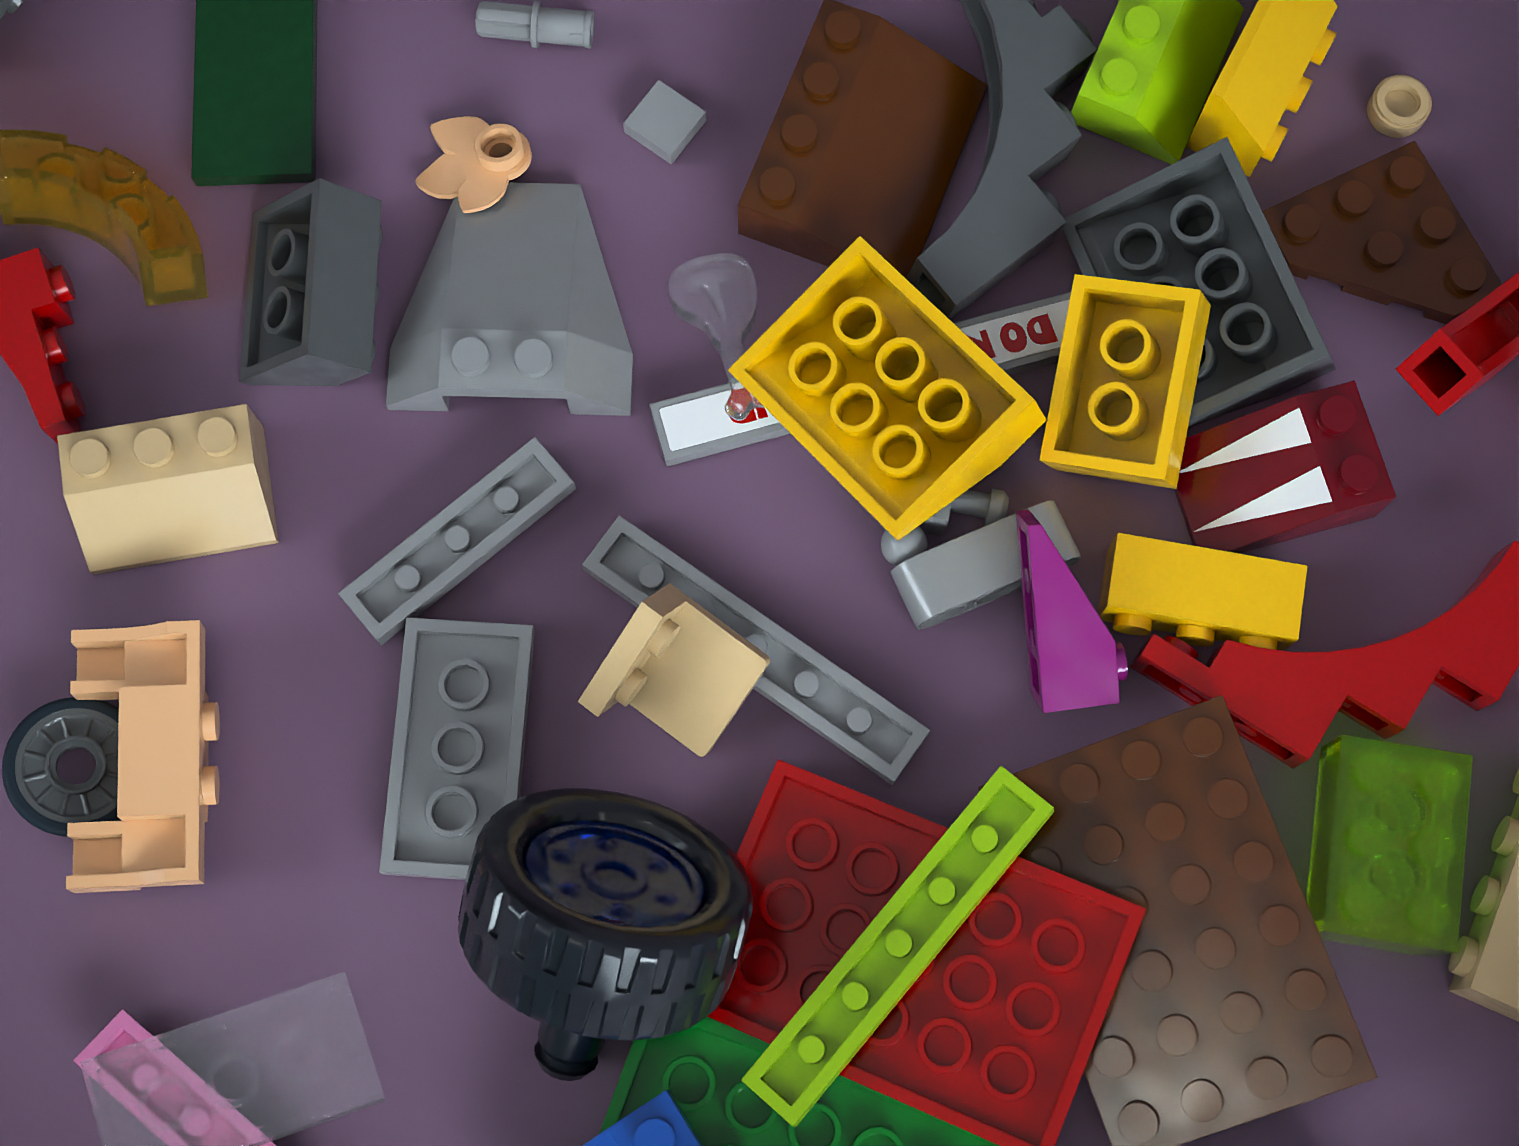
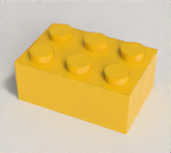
(1125, 380)

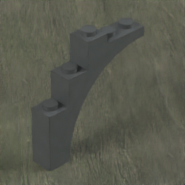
(1028, 136)

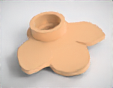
(473, 162)

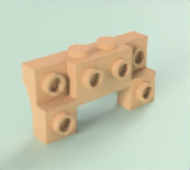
(161, 757)

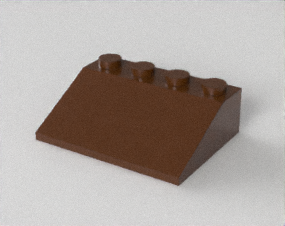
(860, 143)

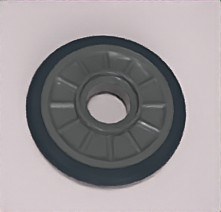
(33, 759)

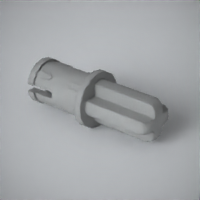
(535, 24)

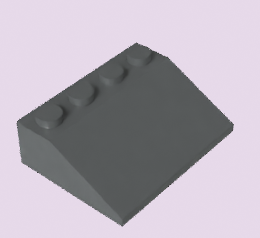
(1208, 233)

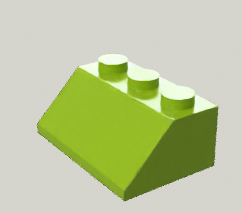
(1155, 72)

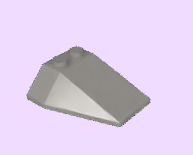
(514, 310)

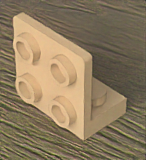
(678, 670)

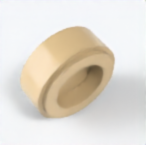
(1399, 106)

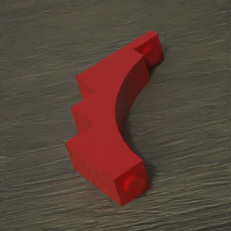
(1292, 697)

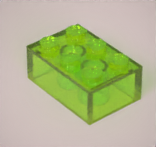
(1389, 845)

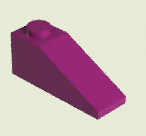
(1068, 645)

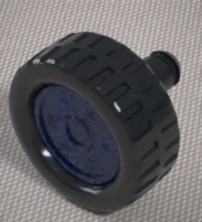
(602, 920)

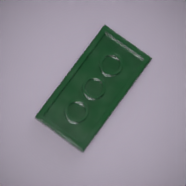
(254, 92)

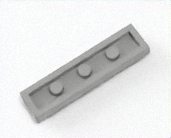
(457, 540)

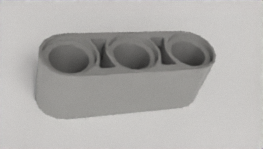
(974, 568)

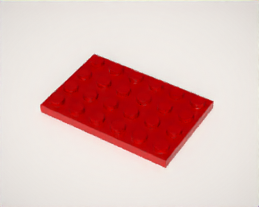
(994, 1020)

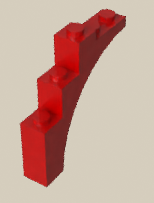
(31, 312)
(1466, 350)

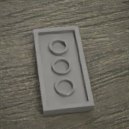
(454, 741)

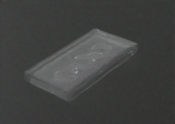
(239, 1074)

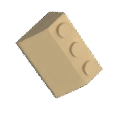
(169, 488)

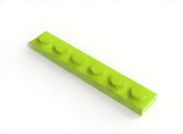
(897, 946)

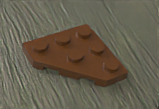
(1386, 237)

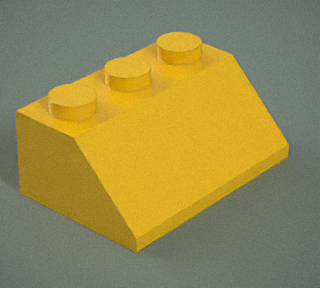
(1265, 78)

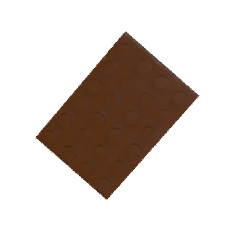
(1228, 980)

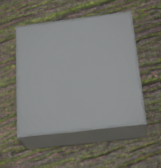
(665, 122)

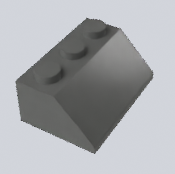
(312, 288)

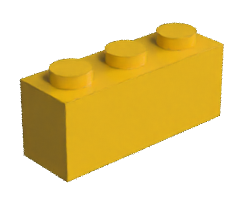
(1201, 593)

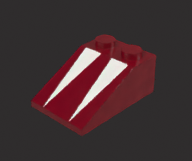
(1283, 472)

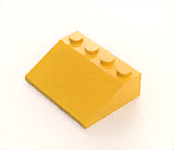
(886, 391)

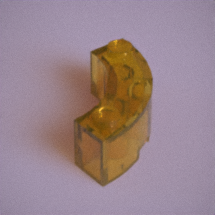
(107, 202)

